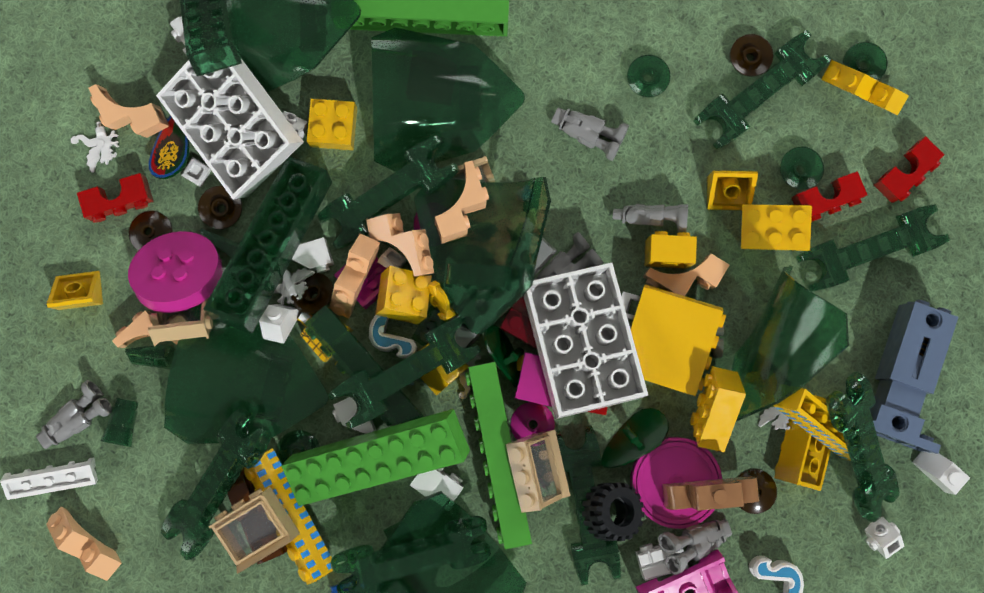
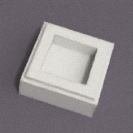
(196, 172)
(392, 258)

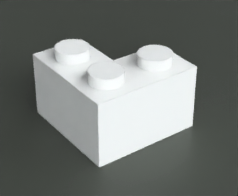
(436, 481)

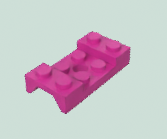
(705, 577)

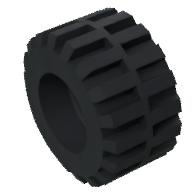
(627, 511)

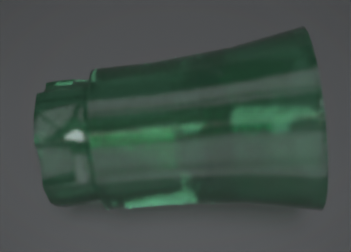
(121, 423)

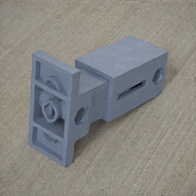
(911, 371)

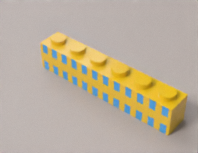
(814, 418)
(308, 547)

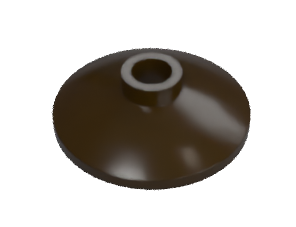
(758, 48)
(209, 205)
(150, 219)
(316, 284)
(767, 494)

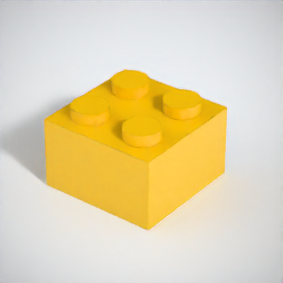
(332, 124)
(670, 250)
(403, 295)

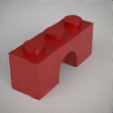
(923, 158)
(847, 190)
(134, 193)

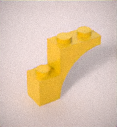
(865, 87)

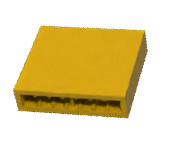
(675, 338)

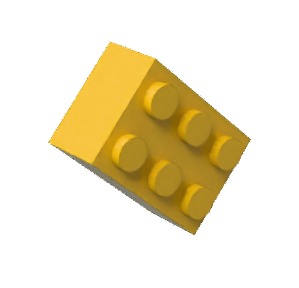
(776, 227)
(717, 408)

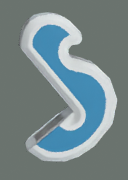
(388, 342)
(778, 570)

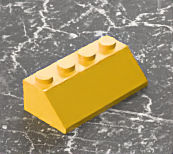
(802, 457)

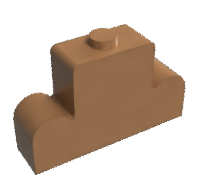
(711, 493)

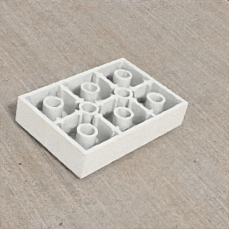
(231, 125)
(584, 341)

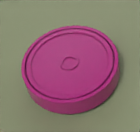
(175, 272)
(672, 462)

